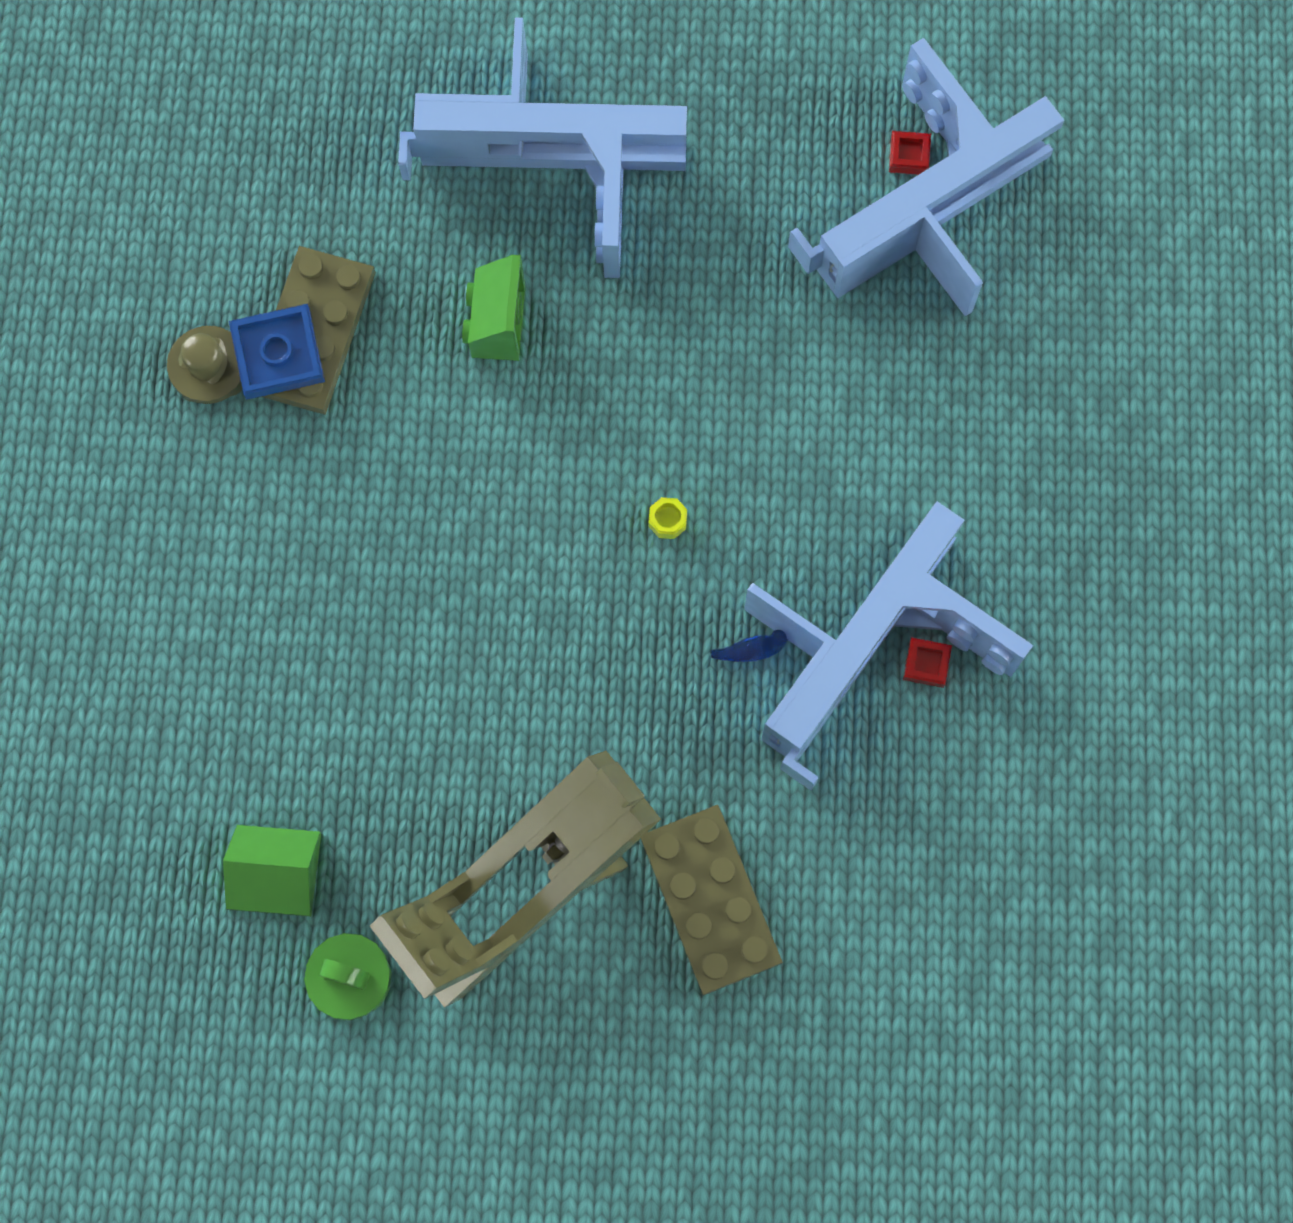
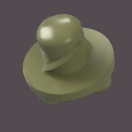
(204, 365)

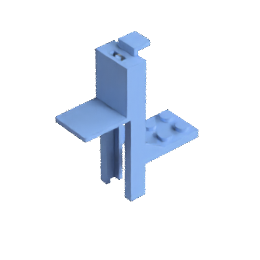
(519, 134)
(912, 215)
(901, 598)

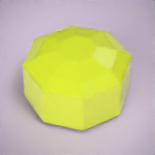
(667, 518)

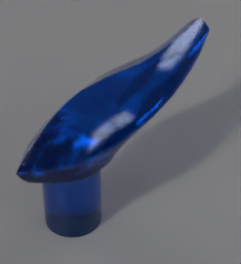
(752, 648)

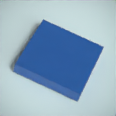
(276, 351)

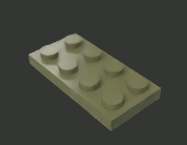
(336, 296)
(710, 900)

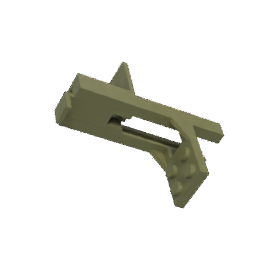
(580, 828)

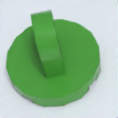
(347, 976)

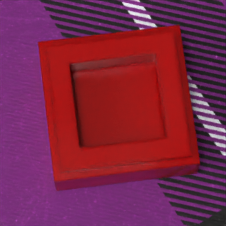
(909, 152)
(927, 662)

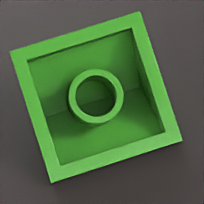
(271, 870)

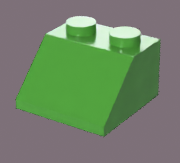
(496, 310)

